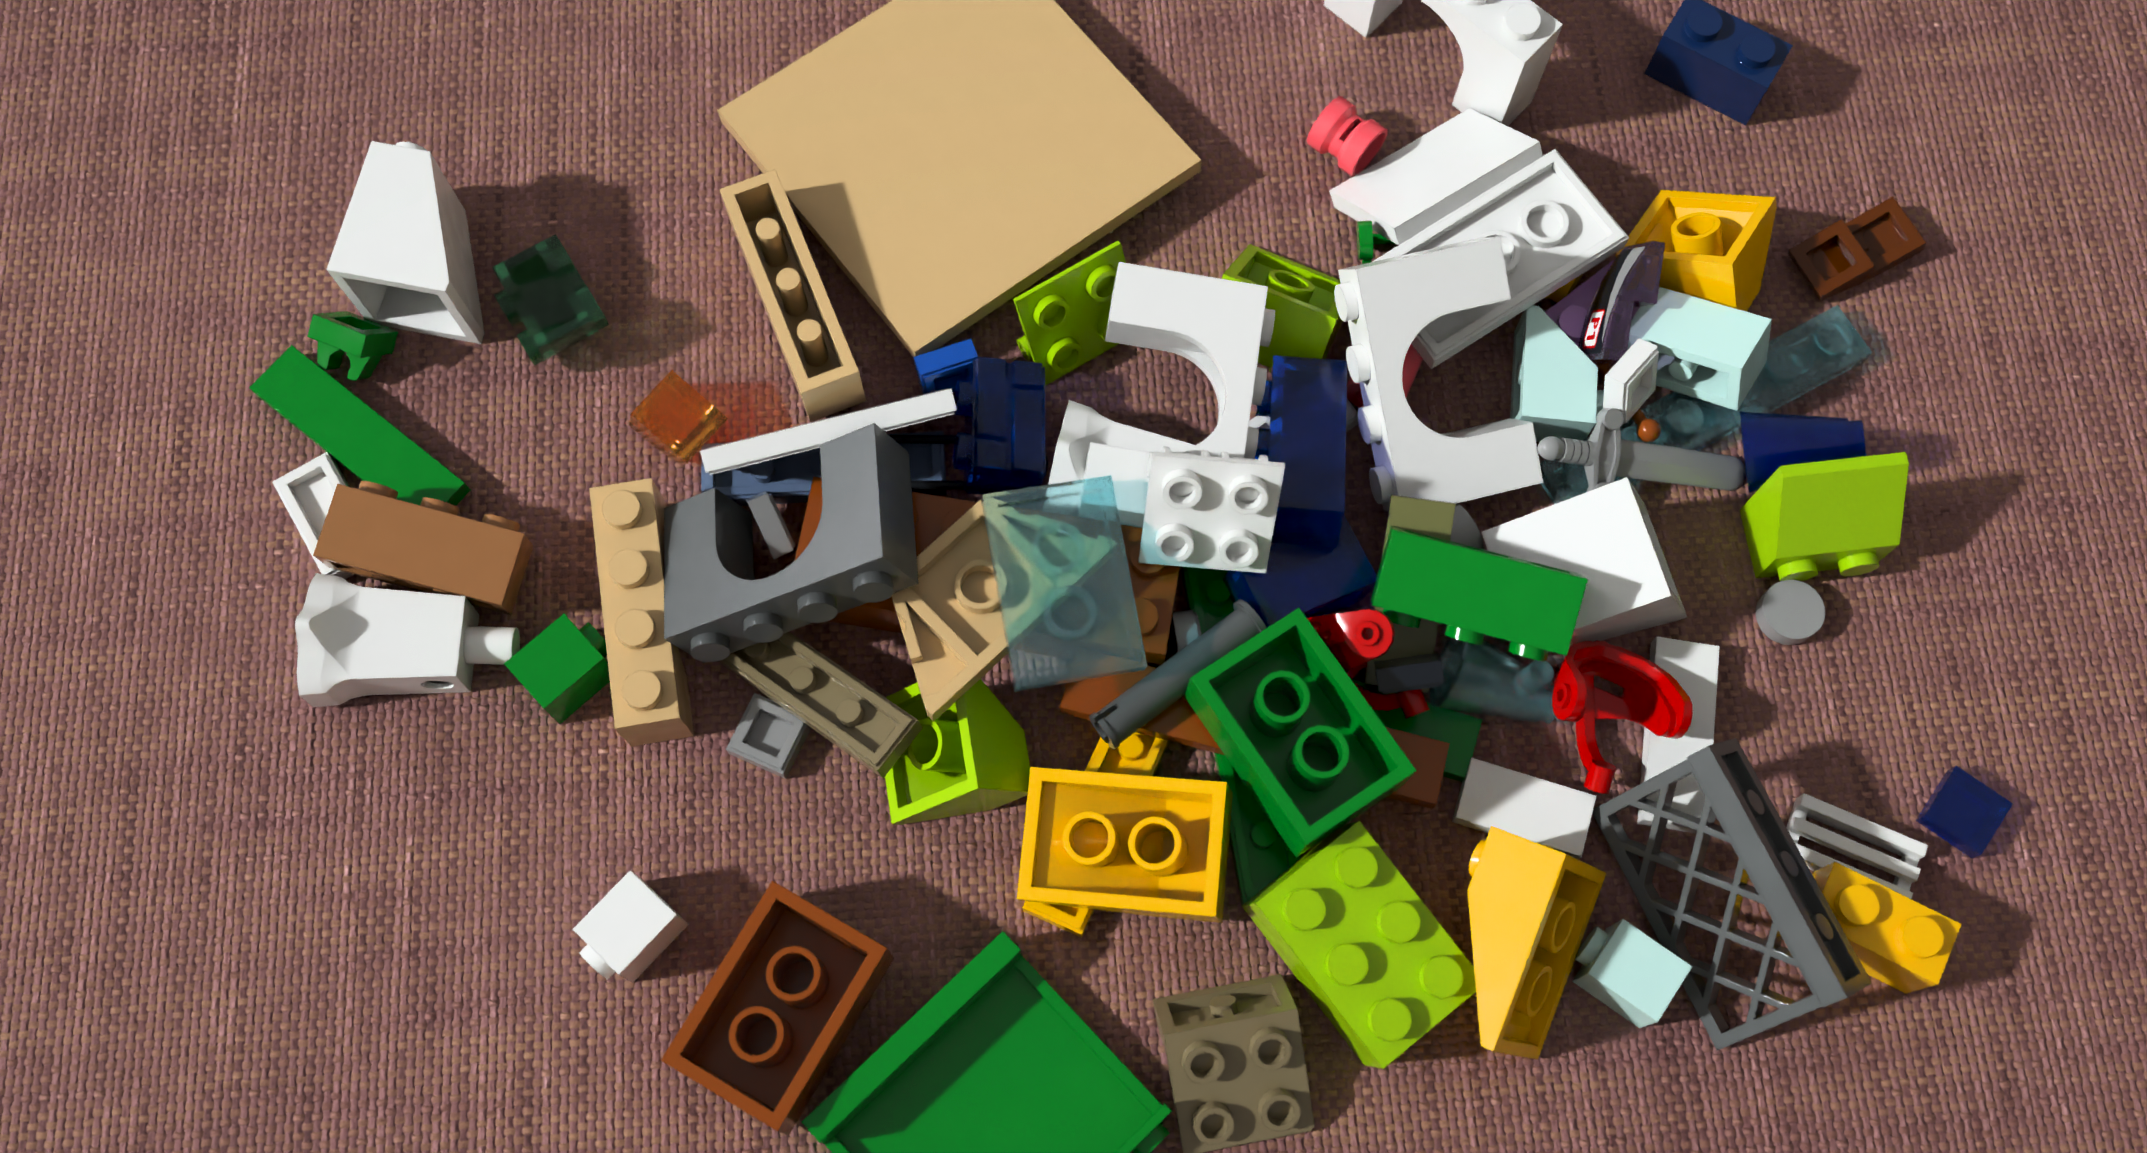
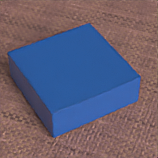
(944, 366)

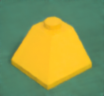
(1711, 243)

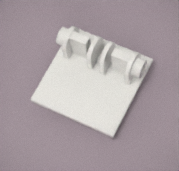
(1210, 511)

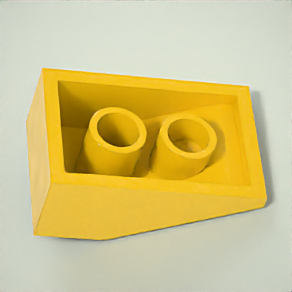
(1126, 843)
(1525, 933)

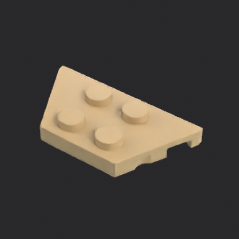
(952, 614)

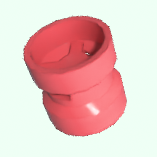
(1346, 136)

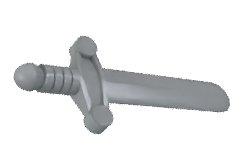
(1610, 457)

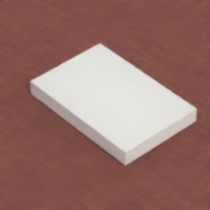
(1435, 175)

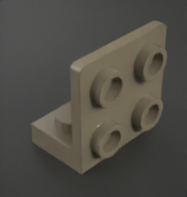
(1235, 1064)

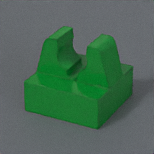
(350, 333)

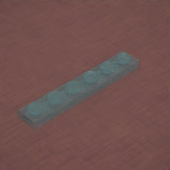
(1794, 366)

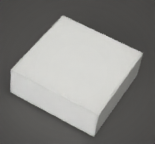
(1632, 379)

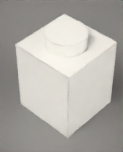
(628, 929)

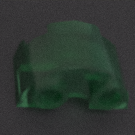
(548, 298)

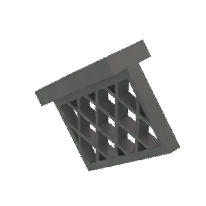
(1779, 880)

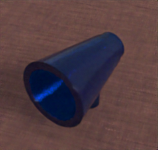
(1795, 439)

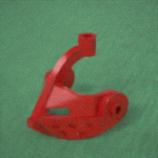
(1362, 637)
(1648, 698)

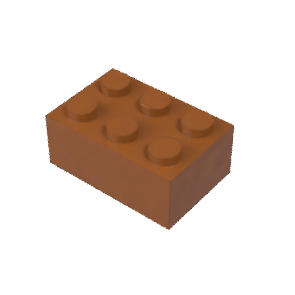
(779, 1008)

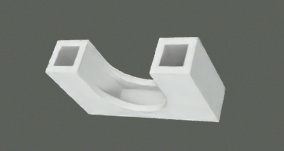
(1500, 43)
(1385, 311)
(1217, 329)

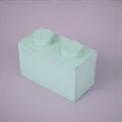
(1703, 346)

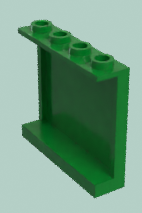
(992, 1071)

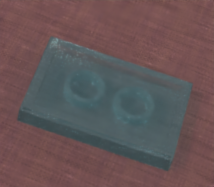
(1063, 583)

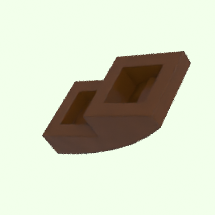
(1857, 250)

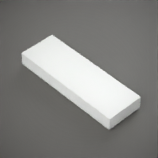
(1696, 671)

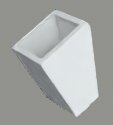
(408, 247)
(1609, 543)

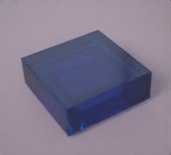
(1964, 812)

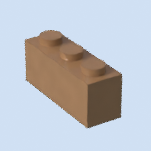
(424, 546)

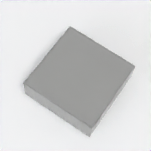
(771, 524)
(768, 736)

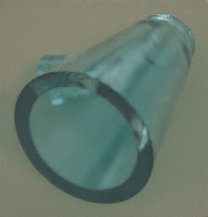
(1493, 683)

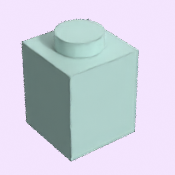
(1629, 972)

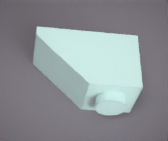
(1552, 380)

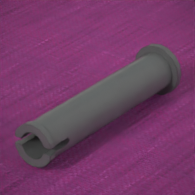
(1170, 680)

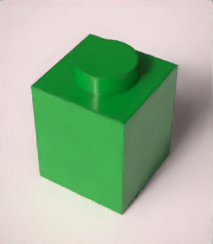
(562, 667)

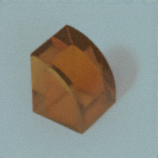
(676, 419)

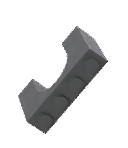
(855, 557)

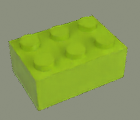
(1363, 945)

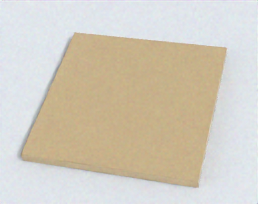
(957, 154)

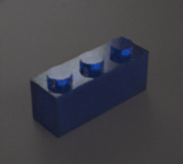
(1308, 433)

